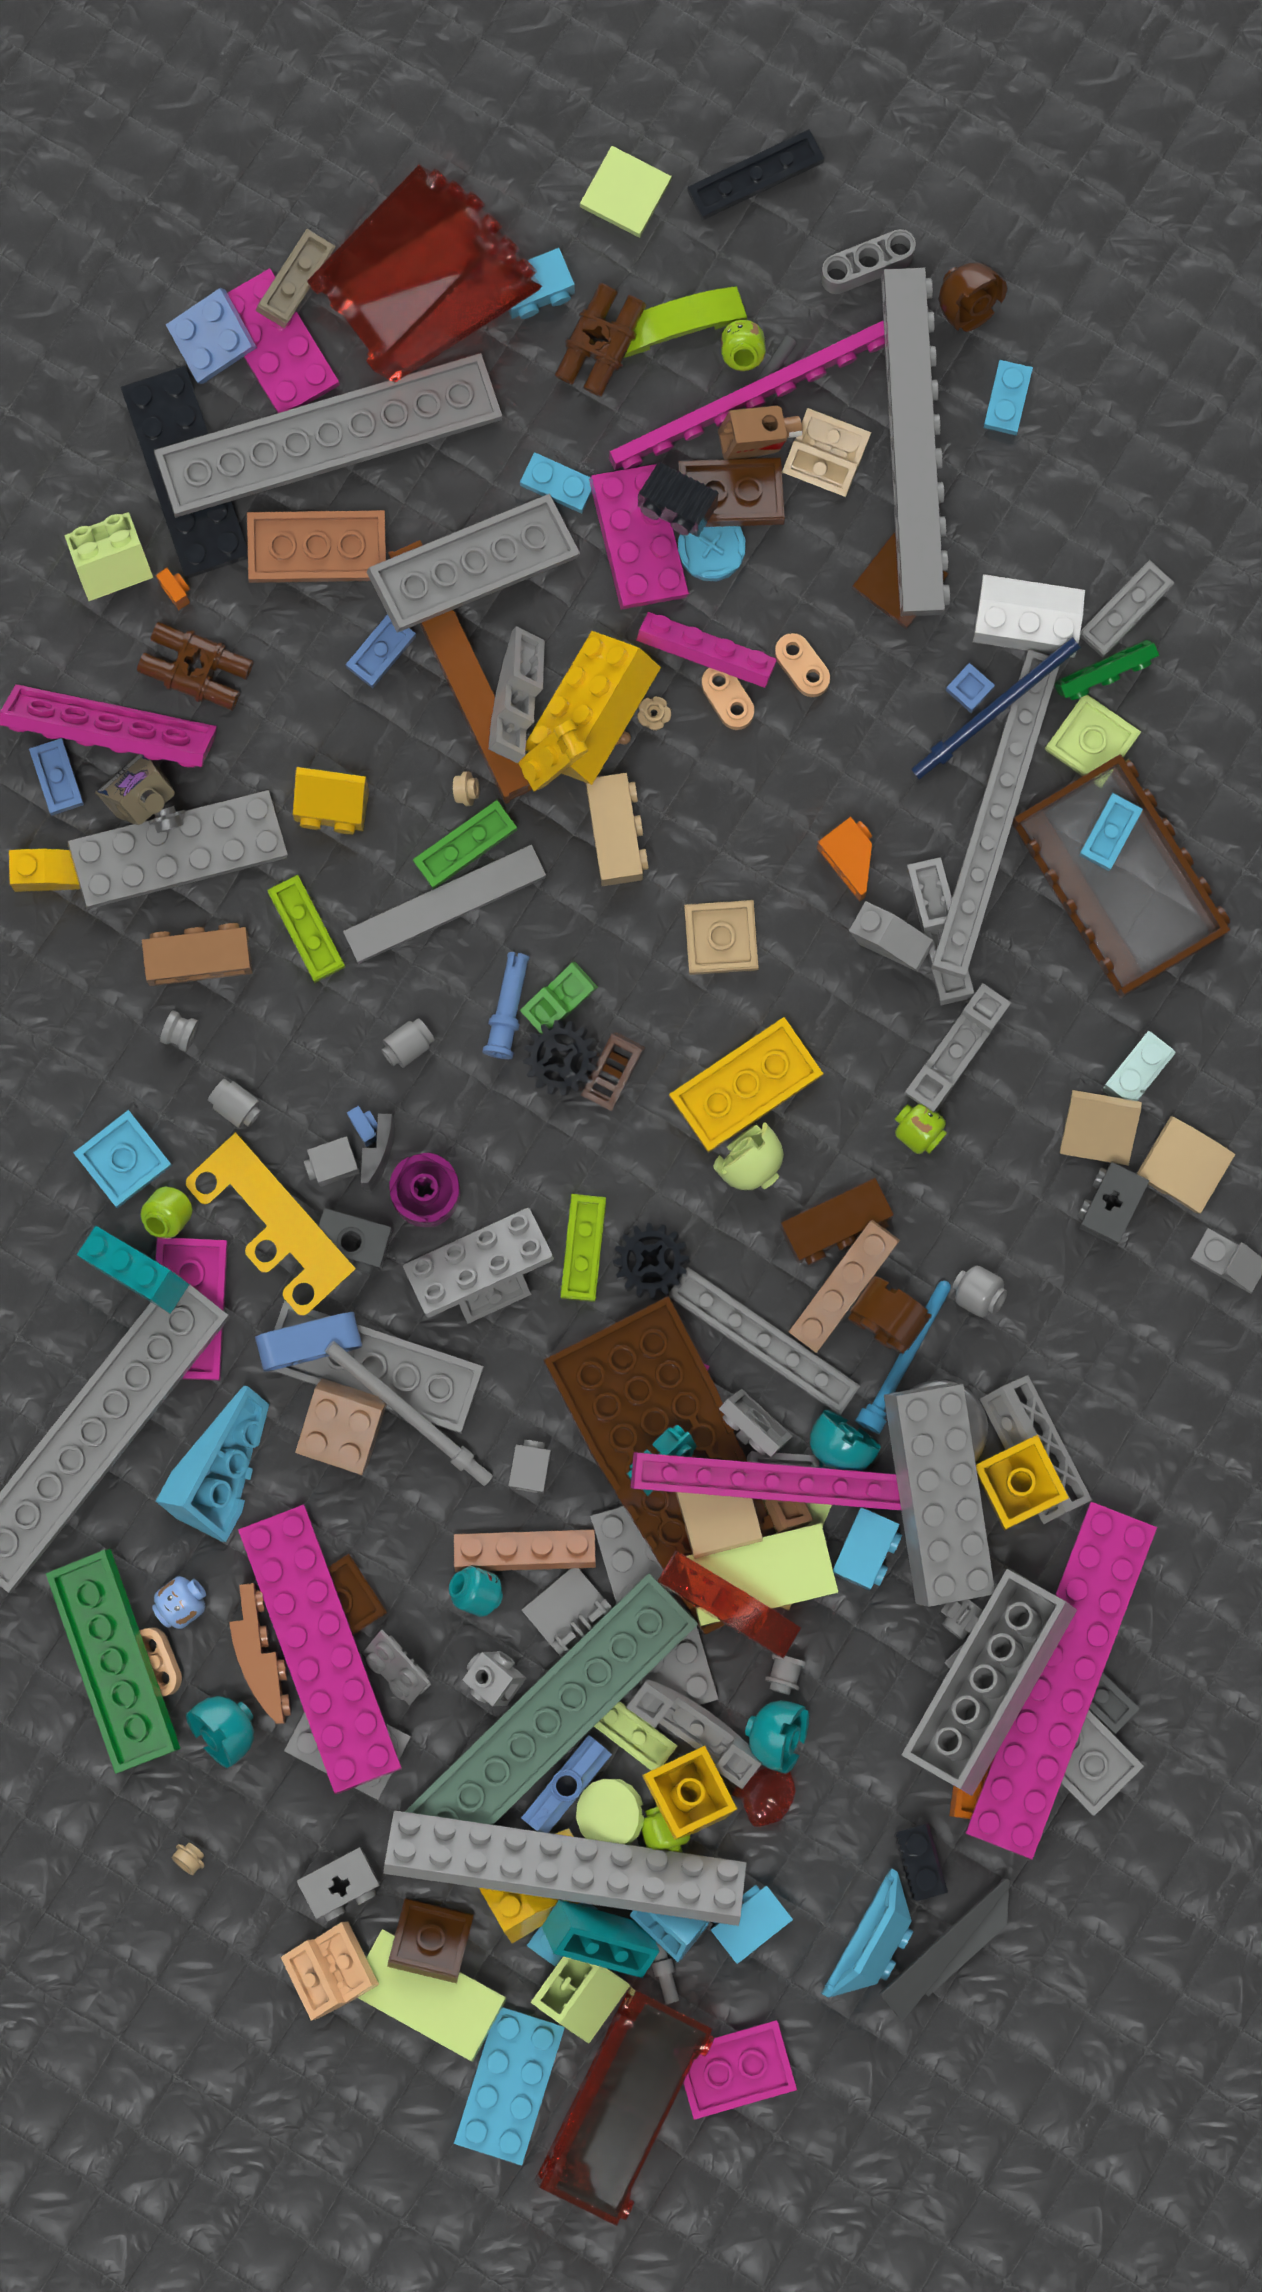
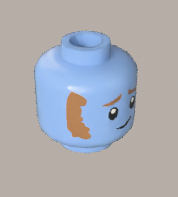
(179, 1602)

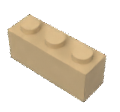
(616, 829)

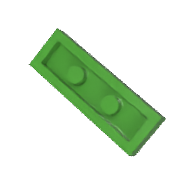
(465, 844)

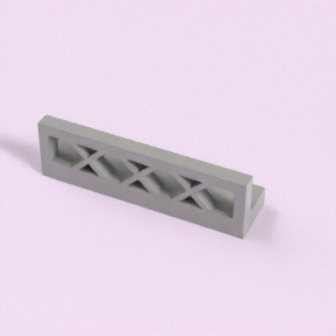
(1015, 1424)

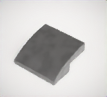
(375, 1159)

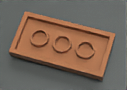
(314, 545)

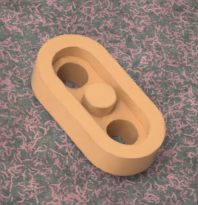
(802, 664)
(725, 697)
(162, 1660)

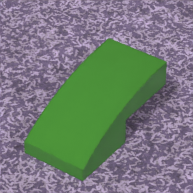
(559, 997)

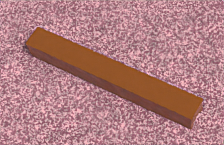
(471, 692)

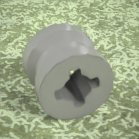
(179, 1031)

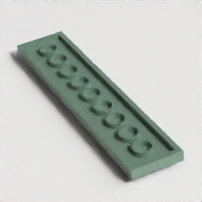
(560, 1707)

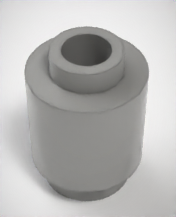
(407, 1043)
(235, 1103)

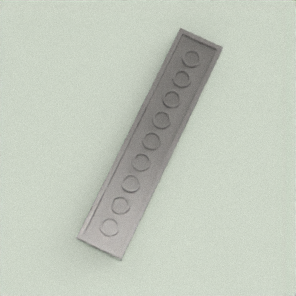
(327, 435)
(100, 1427)
(565, 1868)

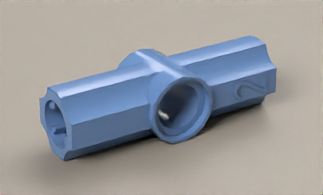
(582, 1767)

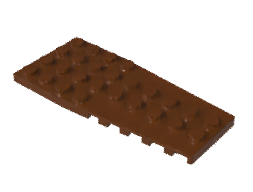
(625, 1394)

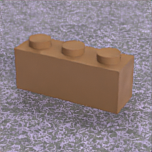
(196, 955)

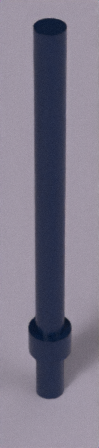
(943, 751)

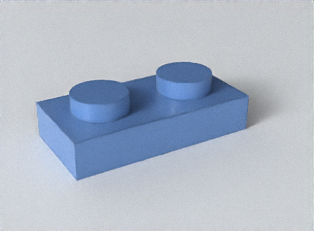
(379, 652)
(56, 776)

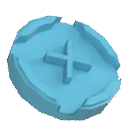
(714, 553)

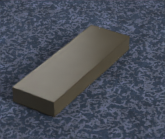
(291, 282)

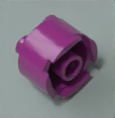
(417, 1171)

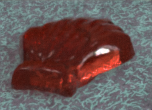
(767, 1796)

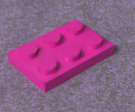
(739, 2071)

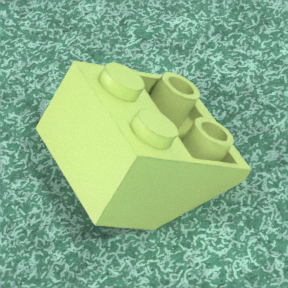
(108, 556)
(580, 1996)

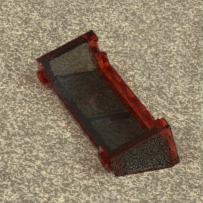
(622, 2105)

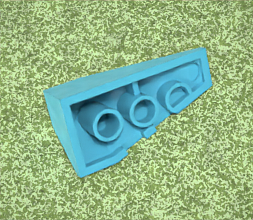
(211, 1476)

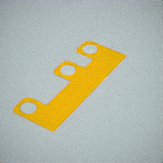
(285, 1219)

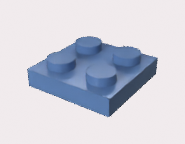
(211, 336)

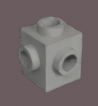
(493, 1678)

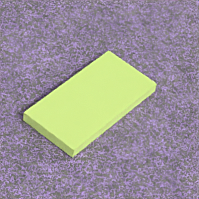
(777, 1570)
(442, 2010)

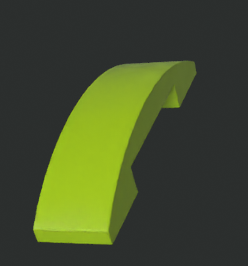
(687, 316)

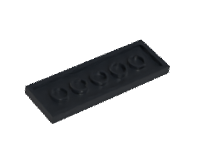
(164, 415)

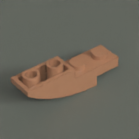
(260, 1669)

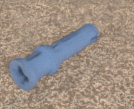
(504, 1022)

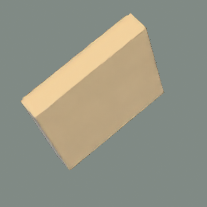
(721, 937)
(1100, 1127)

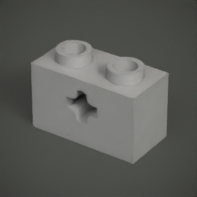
(318, 1884)

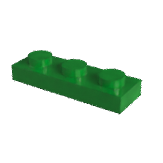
(1106, 670)

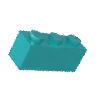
(133, 1269)
(599, 1939)

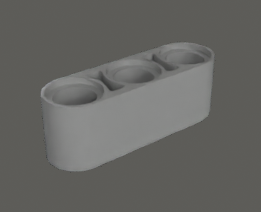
(856, 273)

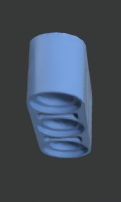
(307, 1341)

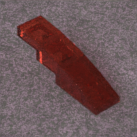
(729, 1604)

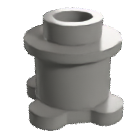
(785, 1674)

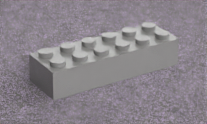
(939, 1494)
(989, 1682)

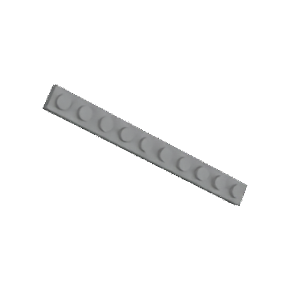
(993, 824)

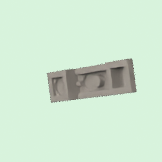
(958, 1048)
(696, 1727)

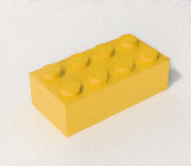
(599, 698)

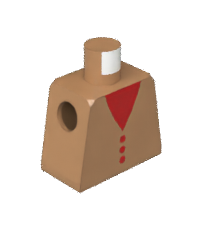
(756, 432)

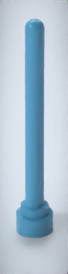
(873, 1416)

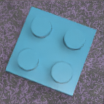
(122, 1159)

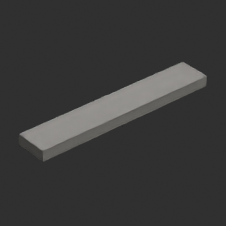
(444, 904)
(764, 1341)

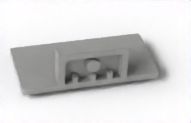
(481, 1268)

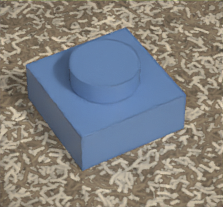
(970, 687)
(364, 1125)

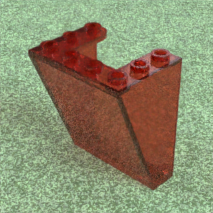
(423, 273)

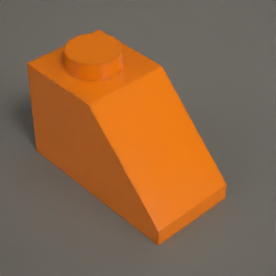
(849, 854)

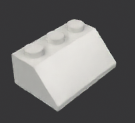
(1027, 614)

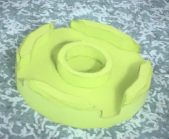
(610, 1812)

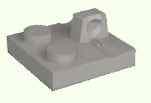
(755, 1424)

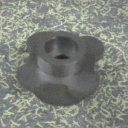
(167, 819)

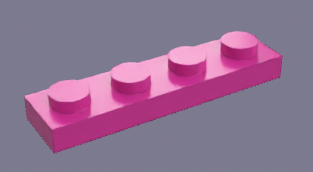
(706, 649)

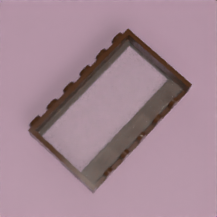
(1150, 903)

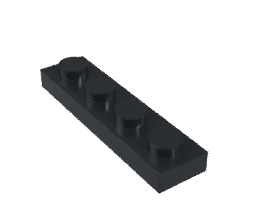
(755, 174)

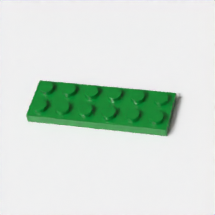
(113, 1661)

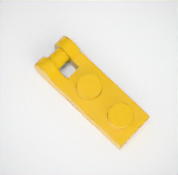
(552, 756)

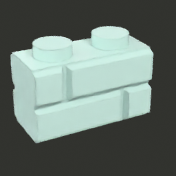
(1139, 1068)

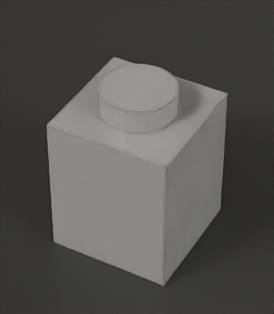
(331, 1162)
(530, 1467)

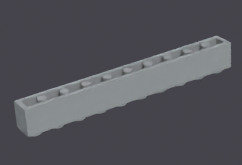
(913, 442)

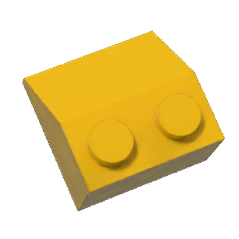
(330, 800)
(1020, 1482)
(690, 1793)

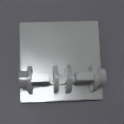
(567, 1610)
(387, 1659)

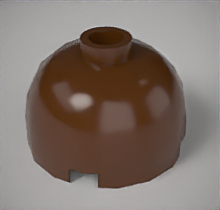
(969, 295)

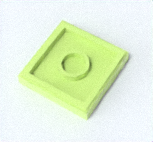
(625, 191)
(1091, 737)

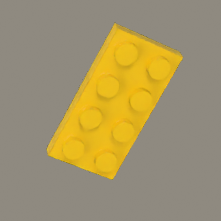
(746, 1084)

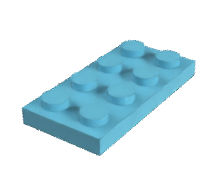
(509, 2085)

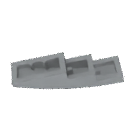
(515, 695)
(932, 905)

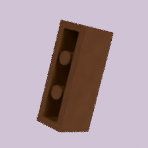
(836, 1222)

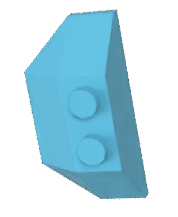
(874, 1941)

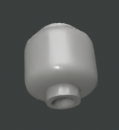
(979, 1291)

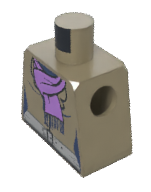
(137, 790)

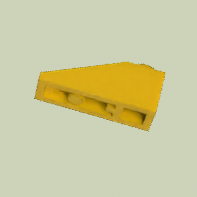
(42, 870)

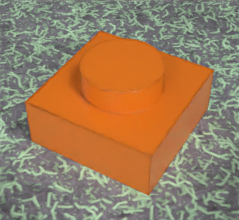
(174, 587)

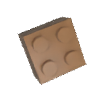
(341, 1426)

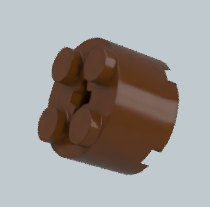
(890, 1315)

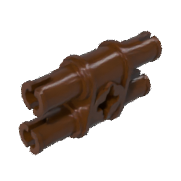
(594, 325)
(200, 682)

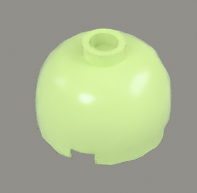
(752, 1160)

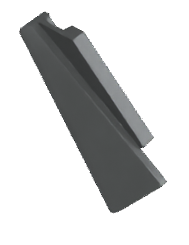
(949, 1951)

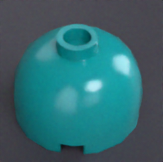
(841, 1445)
(223, 1727)
(776, 1734)

